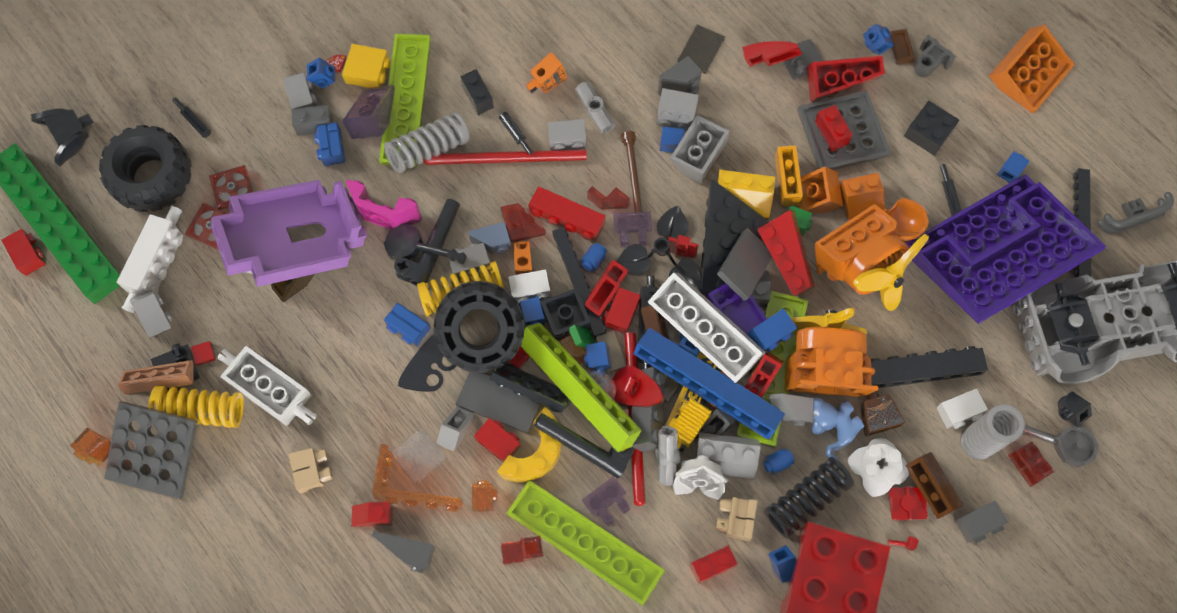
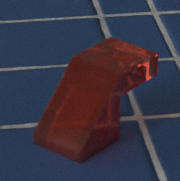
(614, 200)
(522, 551)

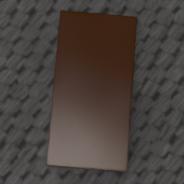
(902, 47)

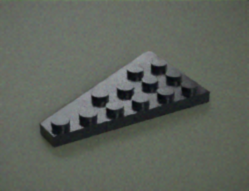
(724, 224)

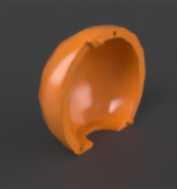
(910, 219)

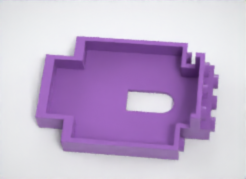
(258, 240)

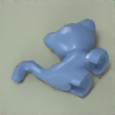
(827, 417)

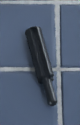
(189, 115)
(514, 131)
(950, 192)

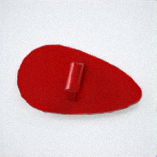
(636, 388)

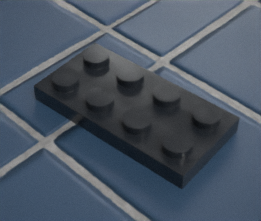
(531, 386)

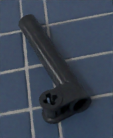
(422, 270)
(611, 462)

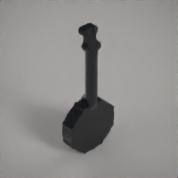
(406, 243)

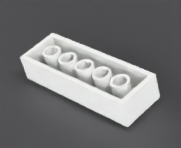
(706, 327)

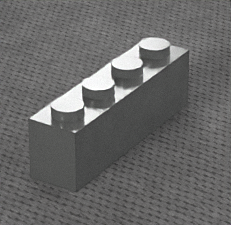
(649, 418)

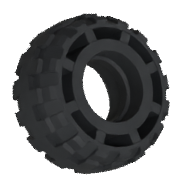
(133, 149)
(478, 296)

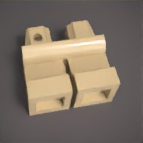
(307, 469)
(740, 518)

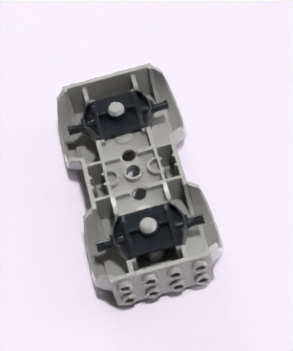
(1075, 343)

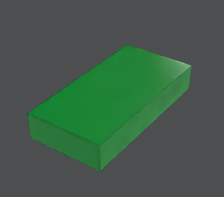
(581, 336)

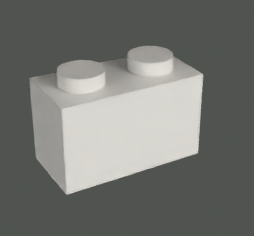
(530, 286)
(961, 409)

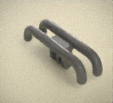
(1136, 214)

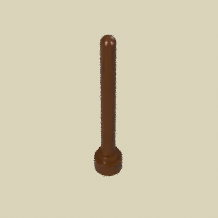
(629, 139)

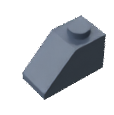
(494, 238)

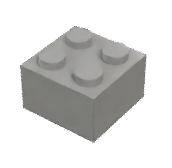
(676, 109)

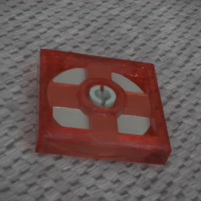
(230, 183)
(200, 227)

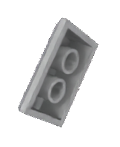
(700, 148)
(735, 454)

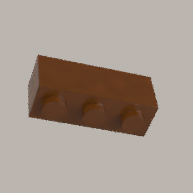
(934, 485)

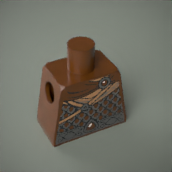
(880, 414)

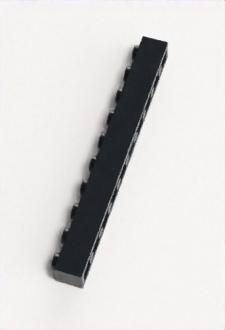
(1082, 211)
(577, 277)

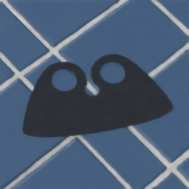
(420, 368)

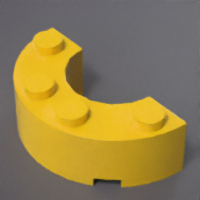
(534, 466)

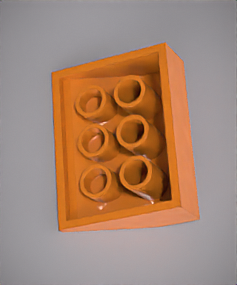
(1032, 68)

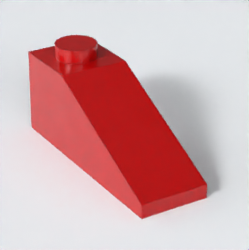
(764, 374)

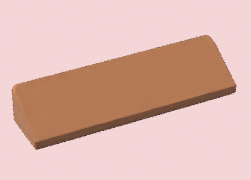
(162, 375)

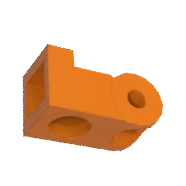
(522, 257)

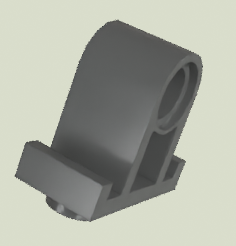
(932, 57)

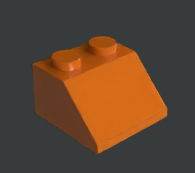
(821, 191)
(861, 193)

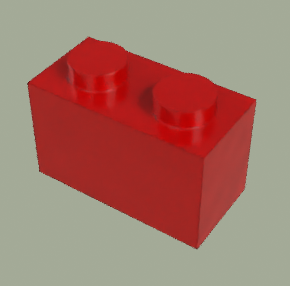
(833, 127)
(23, 251)
(622, 310)
(497, 440)
(713, 564)

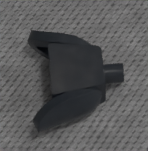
(66, 129)

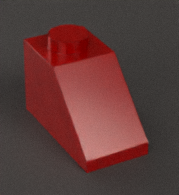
(372, 514)

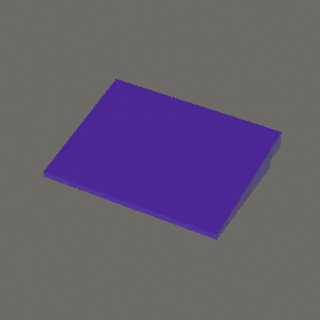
(1004, 248)

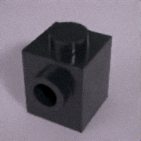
(1074, 409)

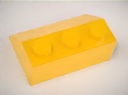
(752, 189)

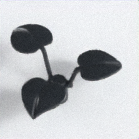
(671, 225)

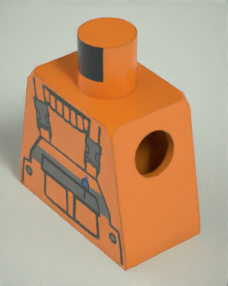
(546, 74)

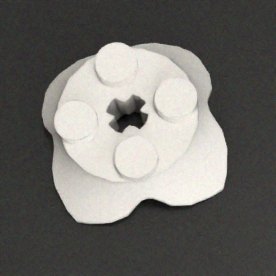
(700, 474)
(877, 480)

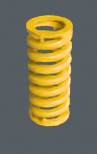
(433, 303)
(204, 403)

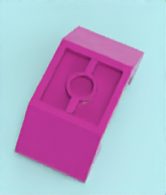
(405, 211)

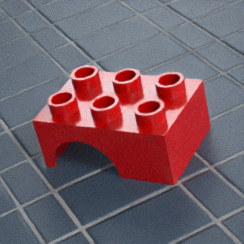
(836, 573)

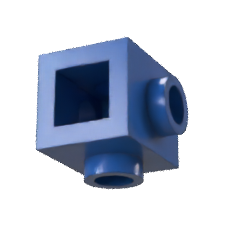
(878, 39)
(320, 73)

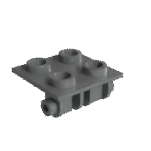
(797, 65)

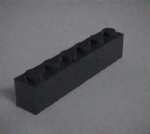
(928, 367)

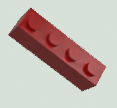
(567, 214)

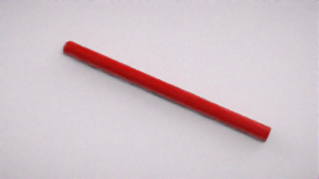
(507, 157)
(637, 456)

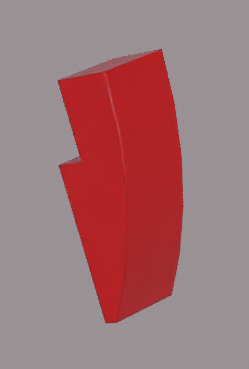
(770, 52)
(605, 287)

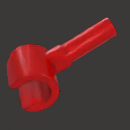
(910, 544)

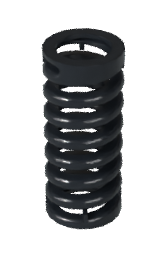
(844, 483)

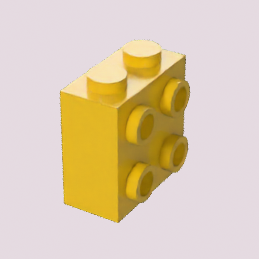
(366, 66)

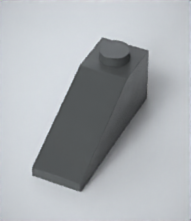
(413, 553)

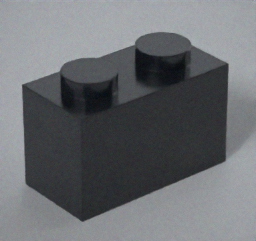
(477, 92)

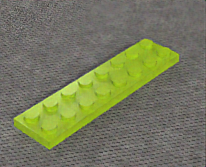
(409, 77)
(794, 308)
(585, 542)

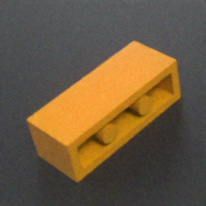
(788, 176)

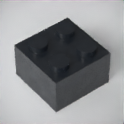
(931, 128)
(563, 312)

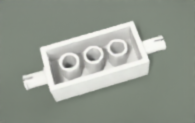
(151, 256)
(266, 386)

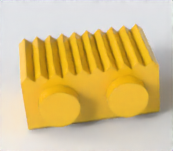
(690, 421)

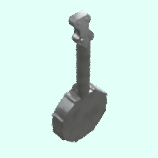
(1073, 445)

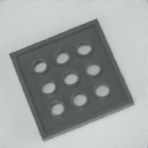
(844, 157)
(136, 476)

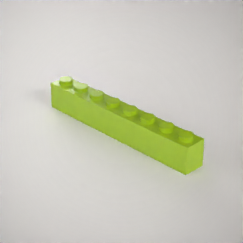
(580, 387)

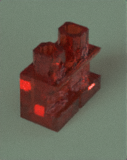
(1037, 466)

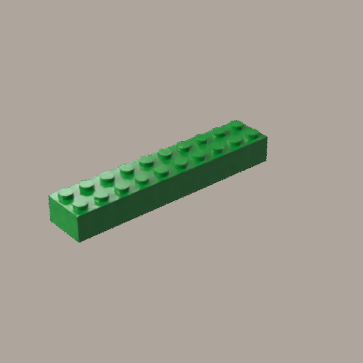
(56, 225)

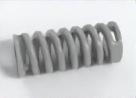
(449, 136)
(992, 432)

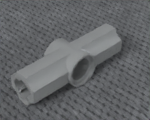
(599, 115)
(667, 455)

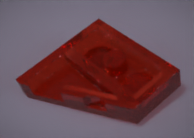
(519, 223)

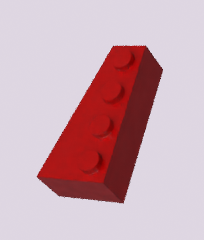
(839, 75)
(787, 249)

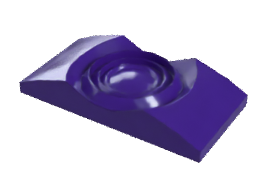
(742, 313)

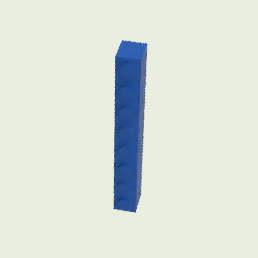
(709, 383)

